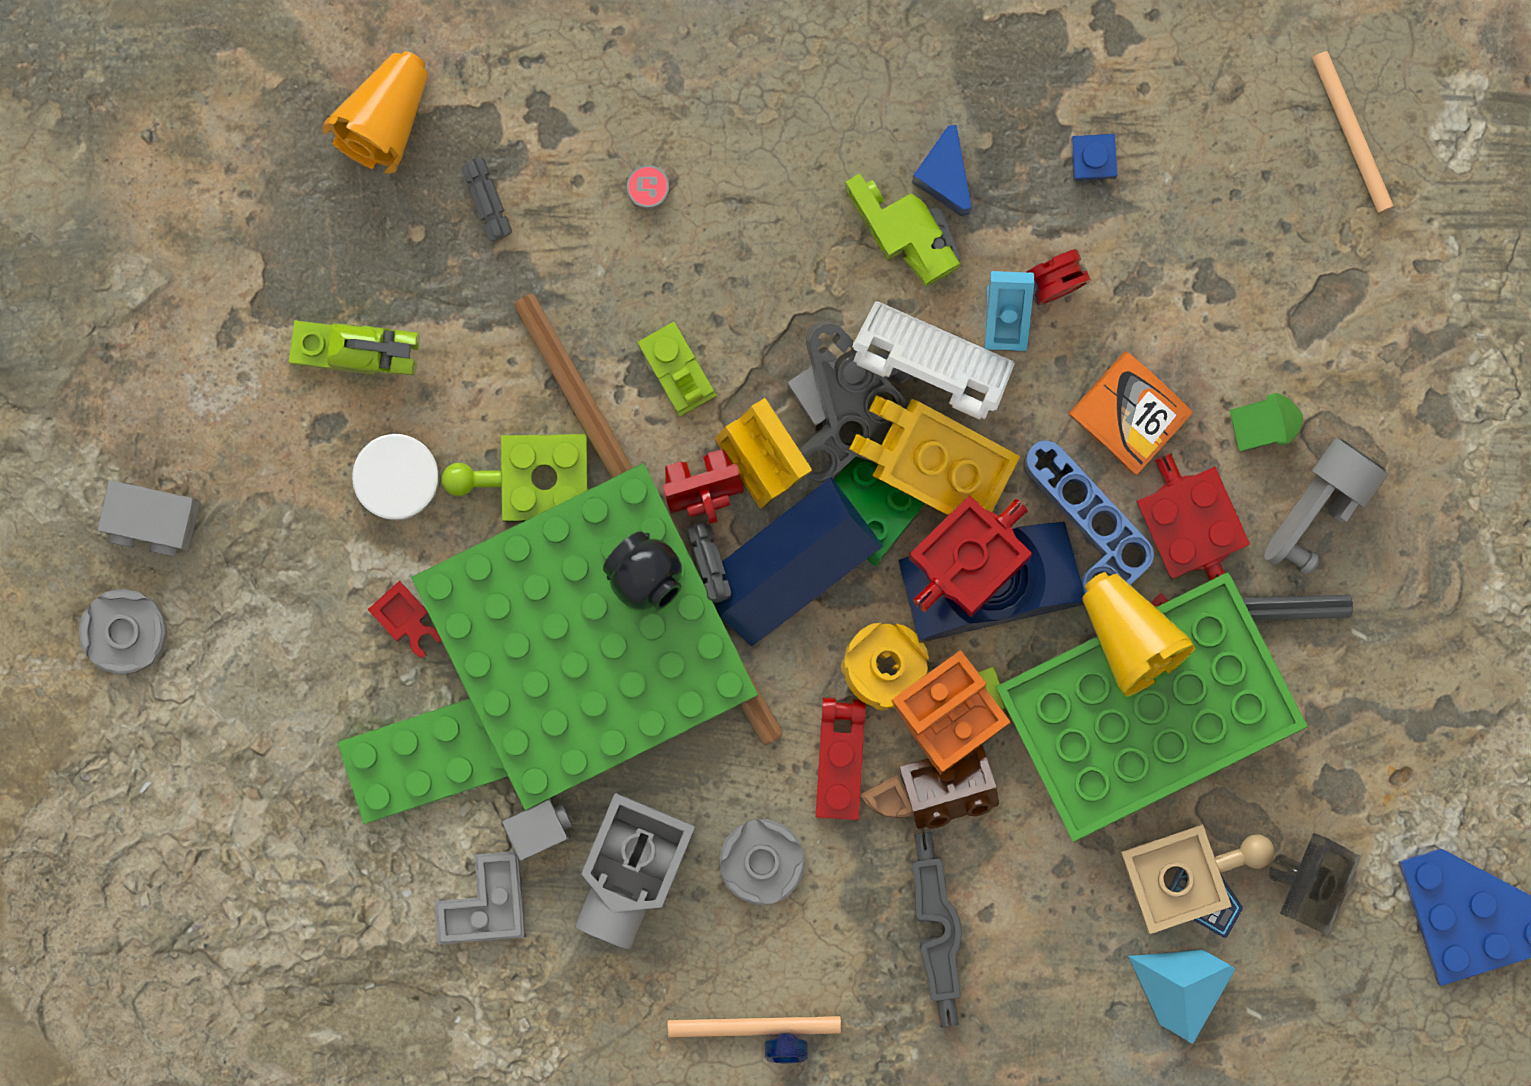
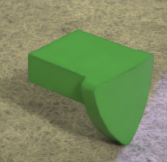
(1266, 422)

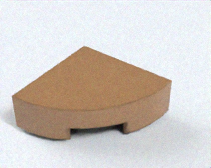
(889, 798)

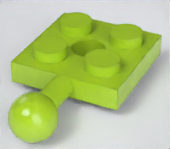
(519, 460)

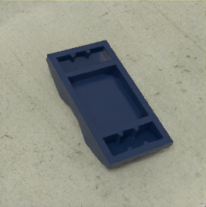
(1040, 587)

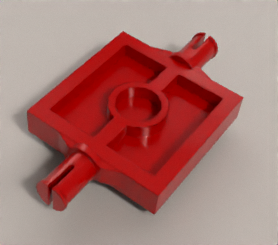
(1192, 521)
(970, 555)

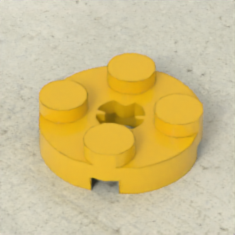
(885, 641)

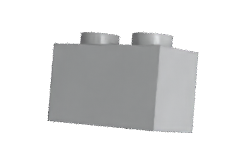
(149, 517)

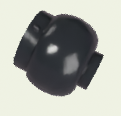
(644, 572)

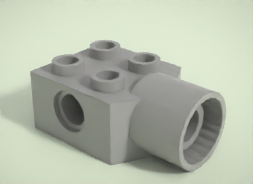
(630, 869)

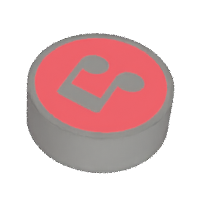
(648, 187)

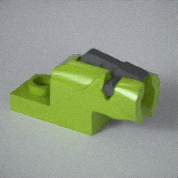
(907, 228)
(353, 348)

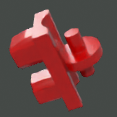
(703, 491)

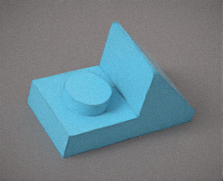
(1008, 310)

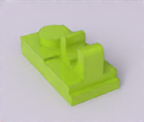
(677, 369)

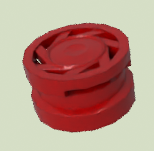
(1058, 277)

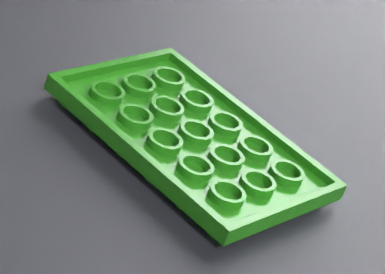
(1122, 753)

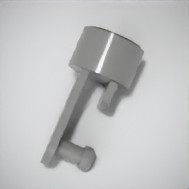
(1338, 468)

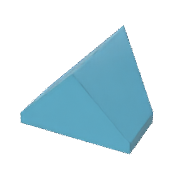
(1182, 987)

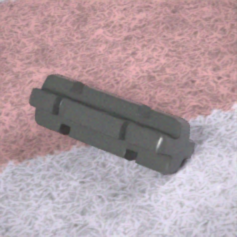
(486, 199)
(708, 562)

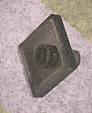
(1316, 882)

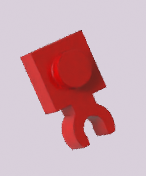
(402, 615)

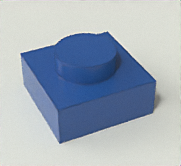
(1094, 157)

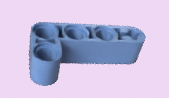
(1082, 514)

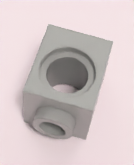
(538, 828)

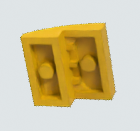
(764, 453)

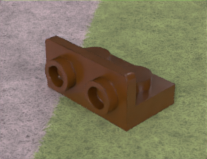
(958, 792)

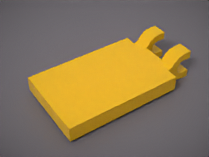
(936, 457)

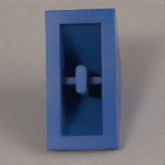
(944, 173)

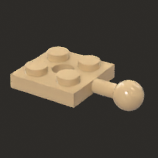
(1204, 886)

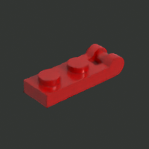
(840, 760)

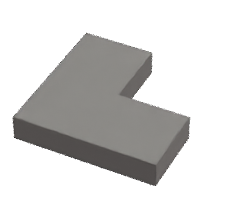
(496, 910)

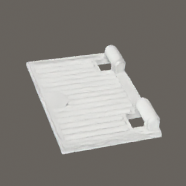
(933, 357)

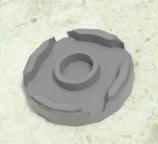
(122, 631)
(762, 861)

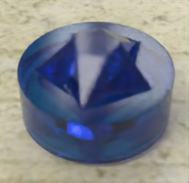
(786, 1049)

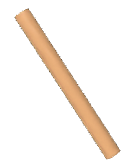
(1352, 131)
(754, 1026)

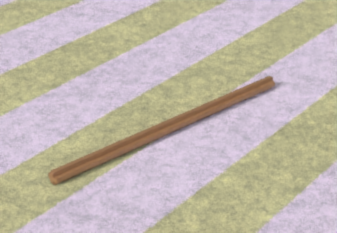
(610, 452)

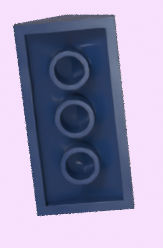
(794, 561)

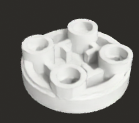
(395, 477)

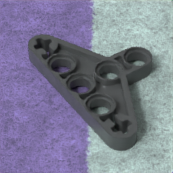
(843, 400)

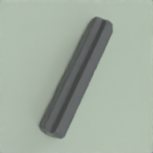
(1299, 607)

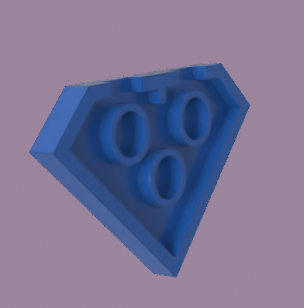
(1466, 916)

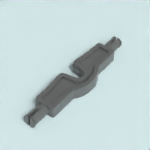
(938, 952)

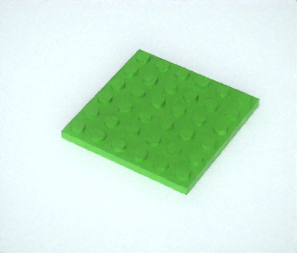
(559, 661)

